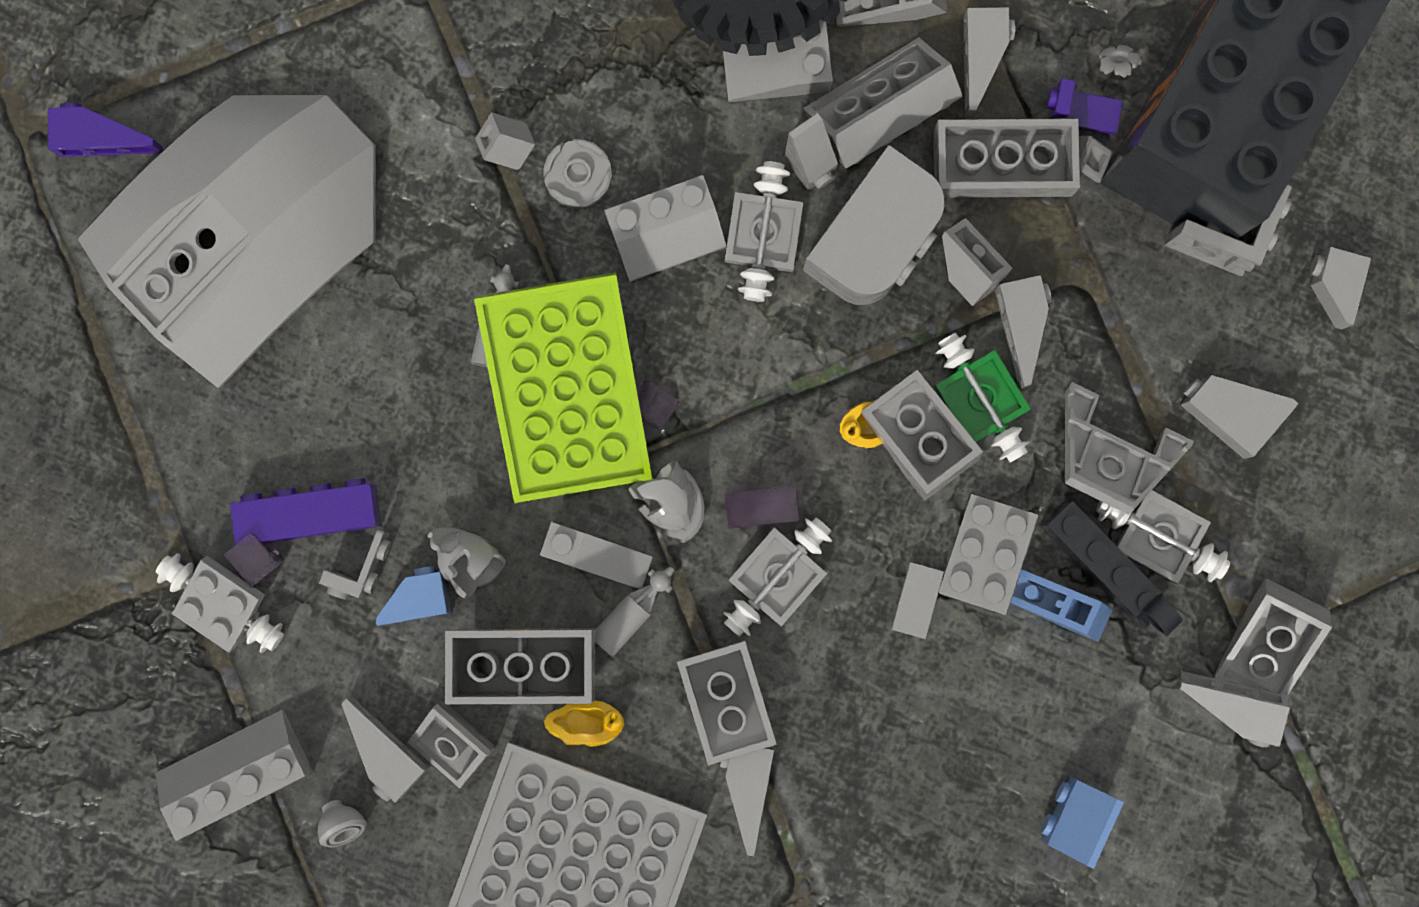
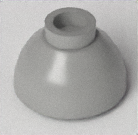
(339, 824)

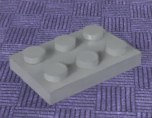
(988, 554)

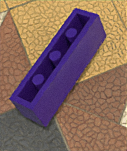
(306, 514)

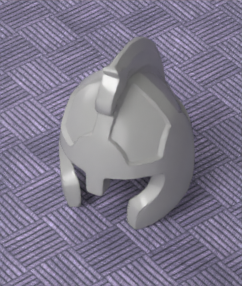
(673, 501)
(465, 559)

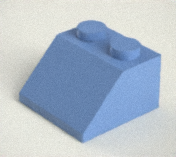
(1080, 821)

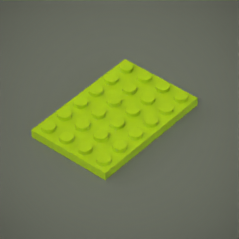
(563, 387)

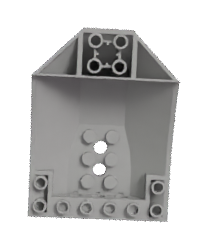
(289, 208)

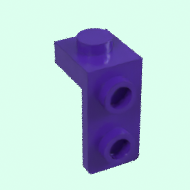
(1092, 111)

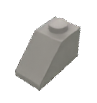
(972, 262)
(1339, 283)

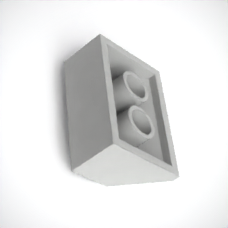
(666, 228)

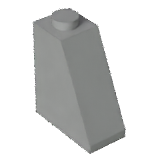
(1237, 412)

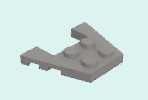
(1109, 465)

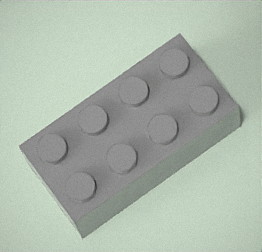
(1007, 157)

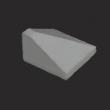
(1093, 157)

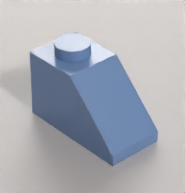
(417, 598)

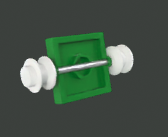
(983, 396)

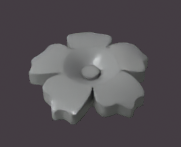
(1119, 60)

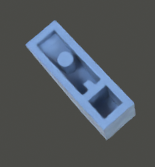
(1061, 605)

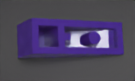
(82, 132)

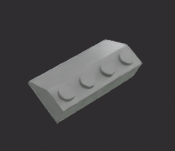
(886, 101)
(230, 774)

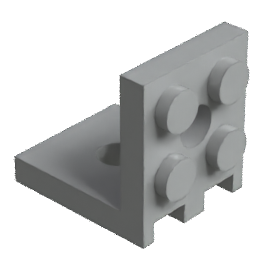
(1226, 251)

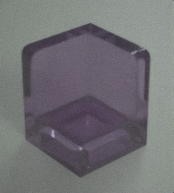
(253, 559)

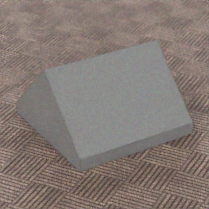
(451, 743)

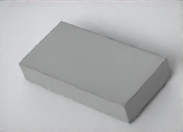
(917, 600)

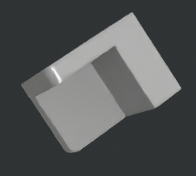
(505, 141)

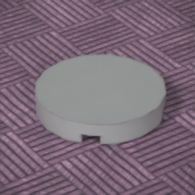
(577, 173)

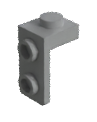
(341, 585)

